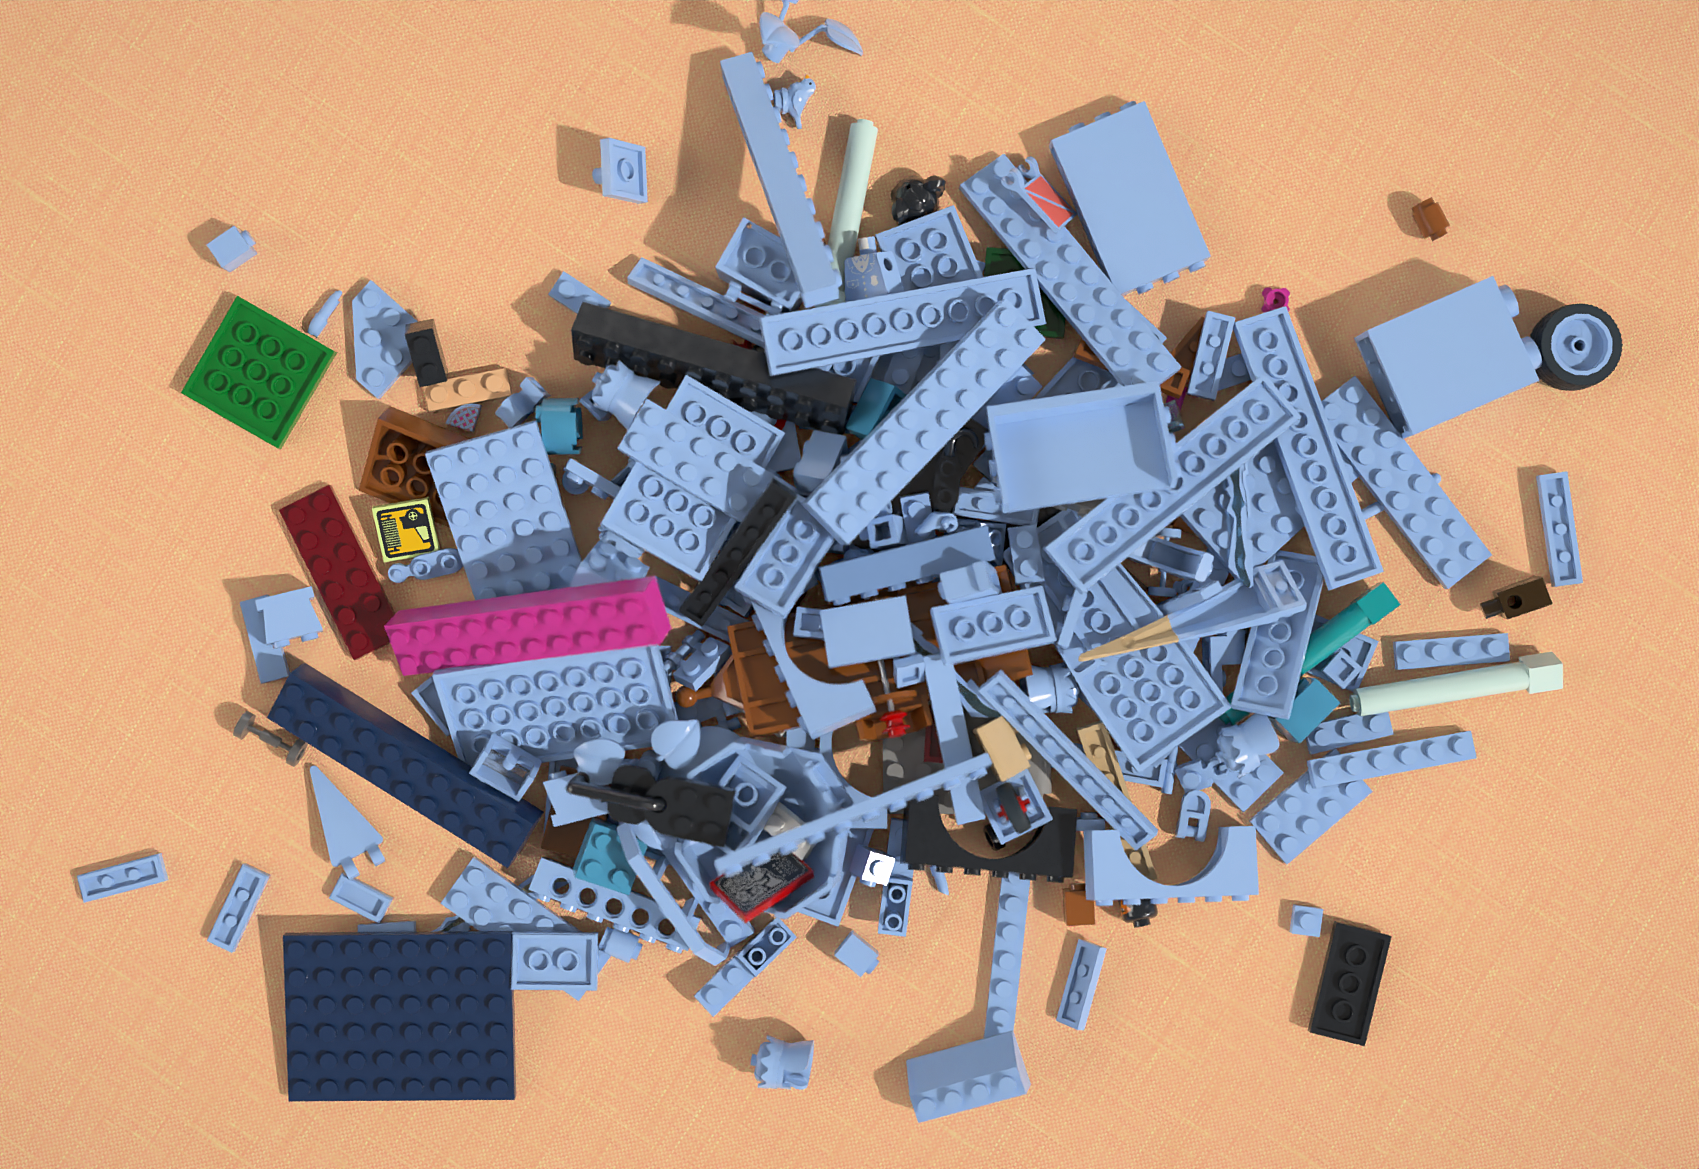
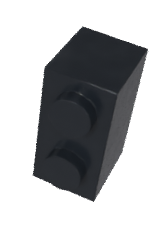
(426, 352)

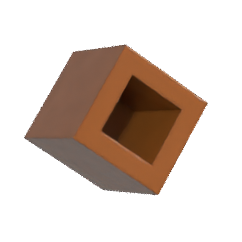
(1076, 907)

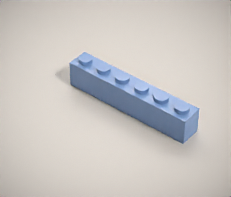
(903, 564)

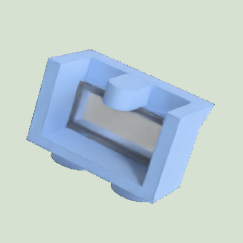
(506, 767)

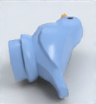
(794, 98)

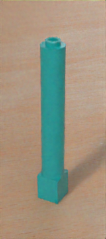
(1336, 632)

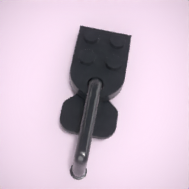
(693, 809)

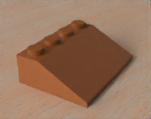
(397, 460)

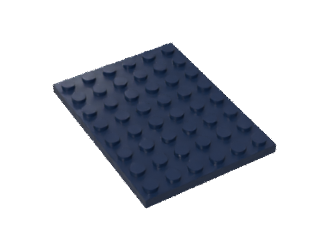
(399, 1016)

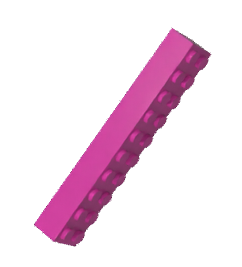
(530, 626)

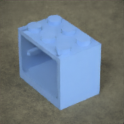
(760, 265)

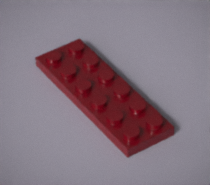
(340, 570)

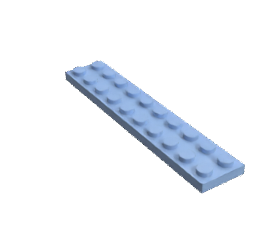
(1071, 280)
(893, 321)
(1310, 452)
(1205, 458)

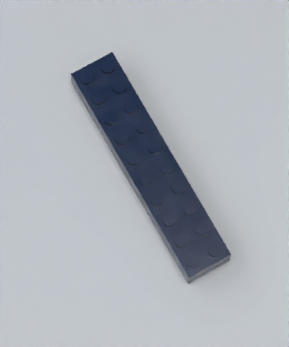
(403, 764)

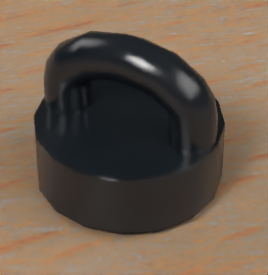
(992, 838)

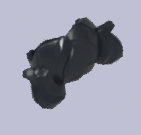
(918, 200)

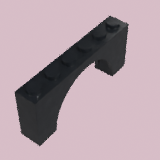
(929, 844)

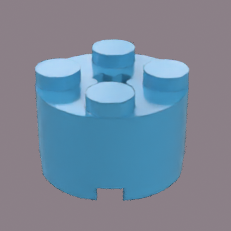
(560, 425)

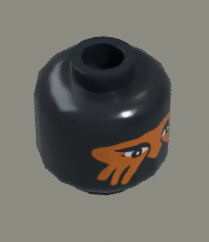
(1138, 914)

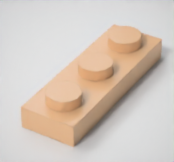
(468, 390)

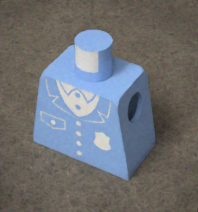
(871, 273)

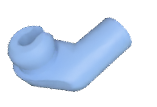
(937, 521)

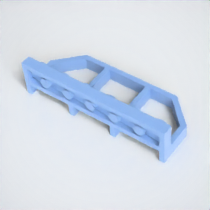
(723, 918)

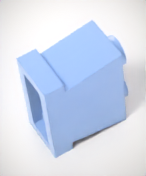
(969, 583)
(289, 617)
(568, 806)

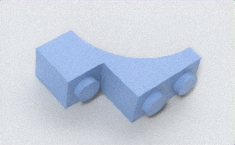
(1174, 559)

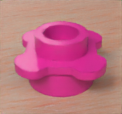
(1269, 295)

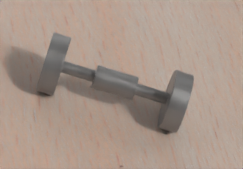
(245, 725)

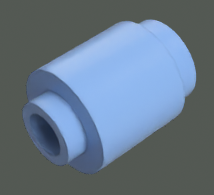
(620, 944)

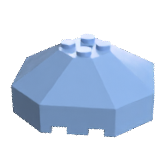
(809, 793)

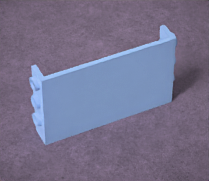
(1129, 199)
(1081, 447)

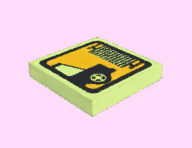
(405, 529)

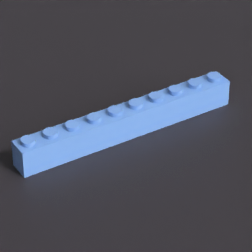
(780, 181)

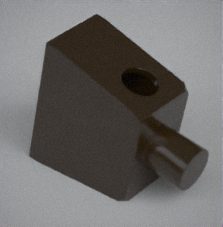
(1529, 596)

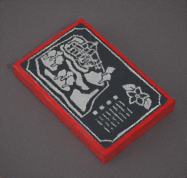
(761, 885)

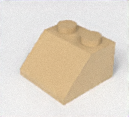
(1003, 748)

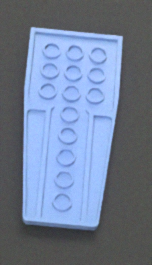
(1141, 696)

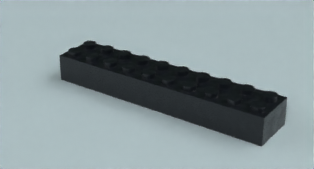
(737, 373)

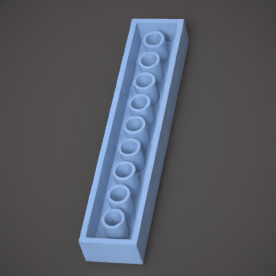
(923, 422)

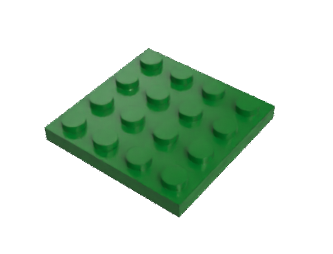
(258, 372)

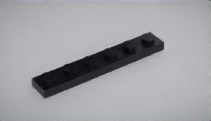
(738, 552)

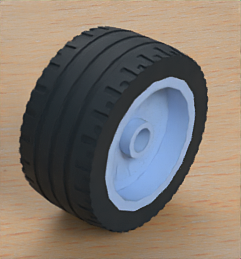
(1577, 346)

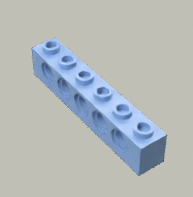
(544, 887)

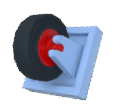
(1014, 806)

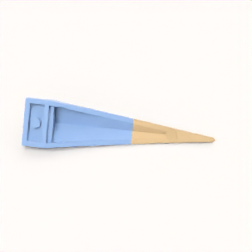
(1233, 608)

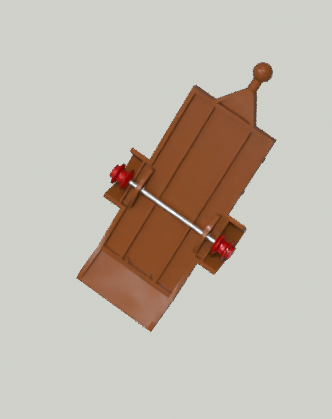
(754, 686)

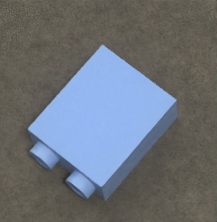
(1449, 356)

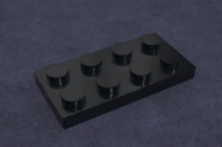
(1349, 983)

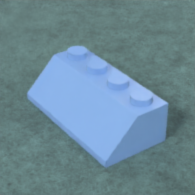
(966, 1076)

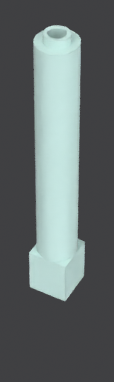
(851, 198)
(1532, 673)

